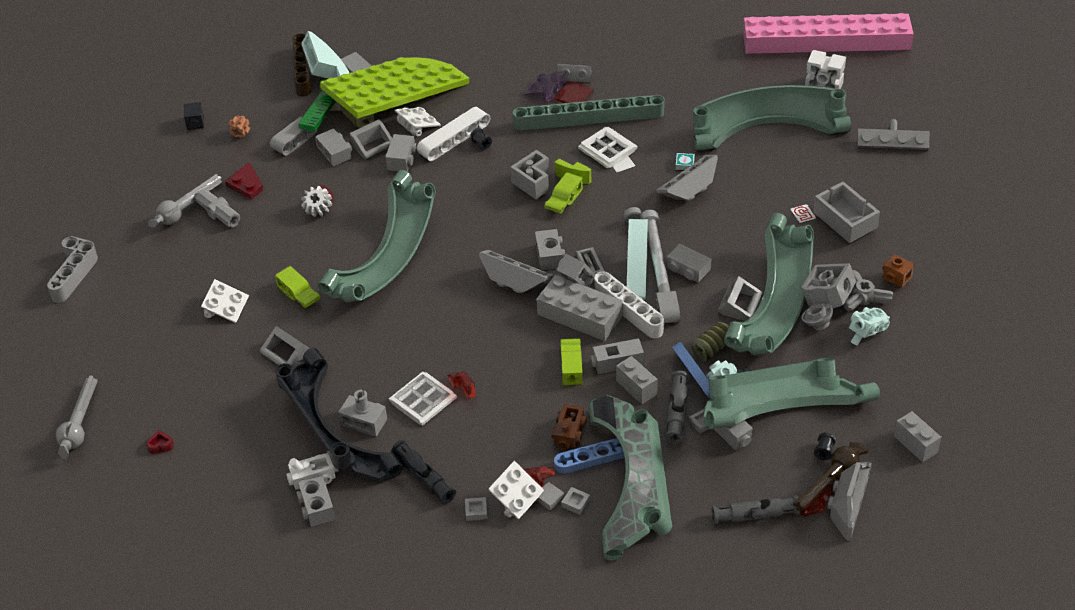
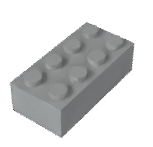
(580, 307)

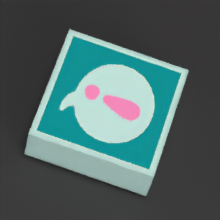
(684, 160)

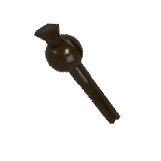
(840, 461)

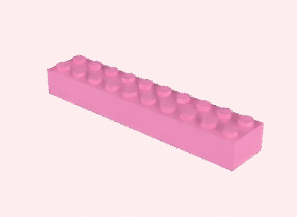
(827, 33)

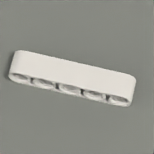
(452, 133)
(634, 308)

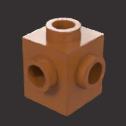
(897, 270)

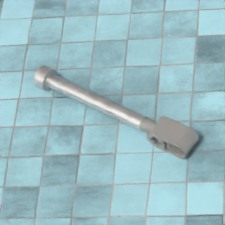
(666, 300)

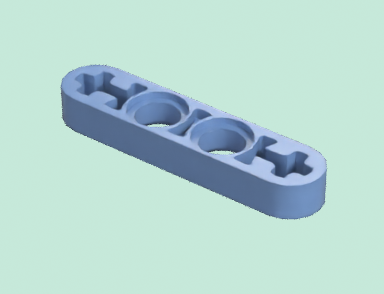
(692, 367)
(590, 451)

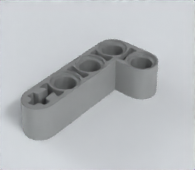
(80, 259)

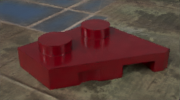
(245, 182)

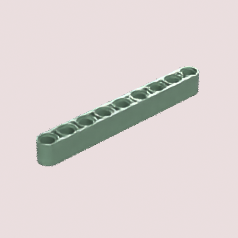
(588, 112)

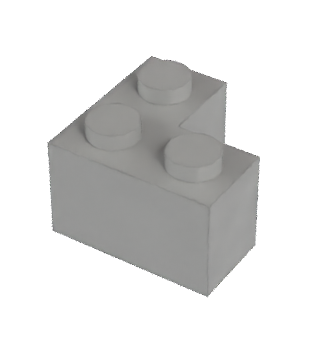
(532, 174)

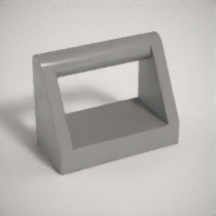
(367, 135)
(728, 305)
(274, 339)

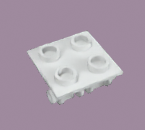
(415, 119)
(224, 301)
(515, 490)

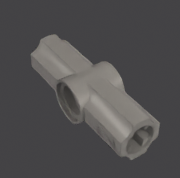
(217, 208)

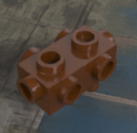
(569, 422)

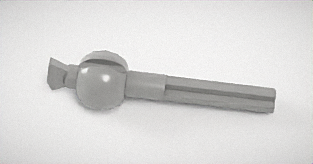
(169, 212)
(70, 433)

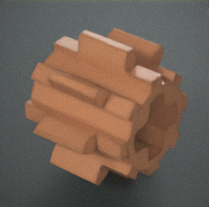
(239, 126)

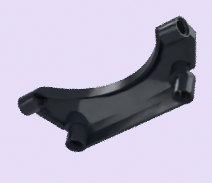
(302, 386)

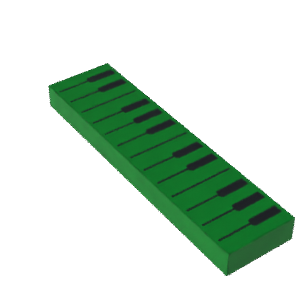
(316, 112)

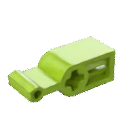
(565, 192)
(296, 287)
(571, 362)

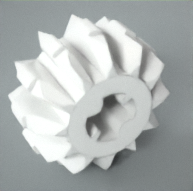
(321, 205)

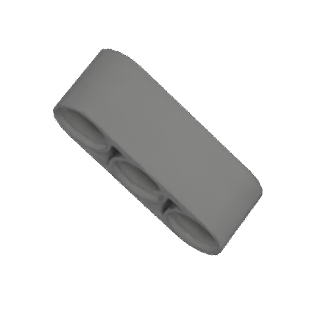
(290, 138)

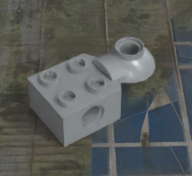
(825, 290)

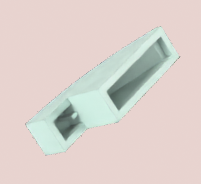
(322, 58)
(637, 256)

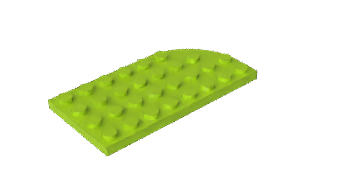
(392, 84)

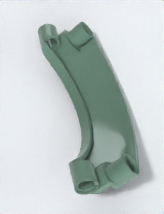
(793, 104)
(407, 219)
(788, 266)

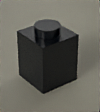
(193, 116)

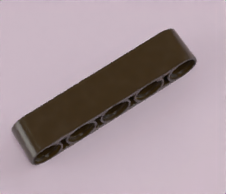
(301, 67)

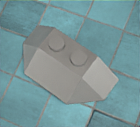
(691, 180)
(512, 273)
(848, 497)

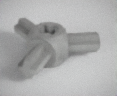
(864, 293)

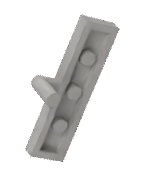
(893, 138)

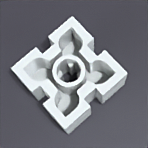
(825, 70)

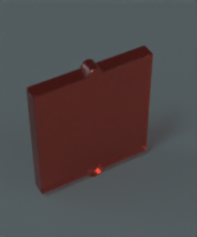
(574, 93)

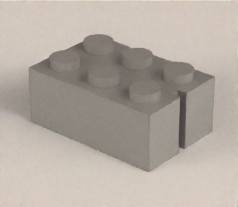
(845, 211)

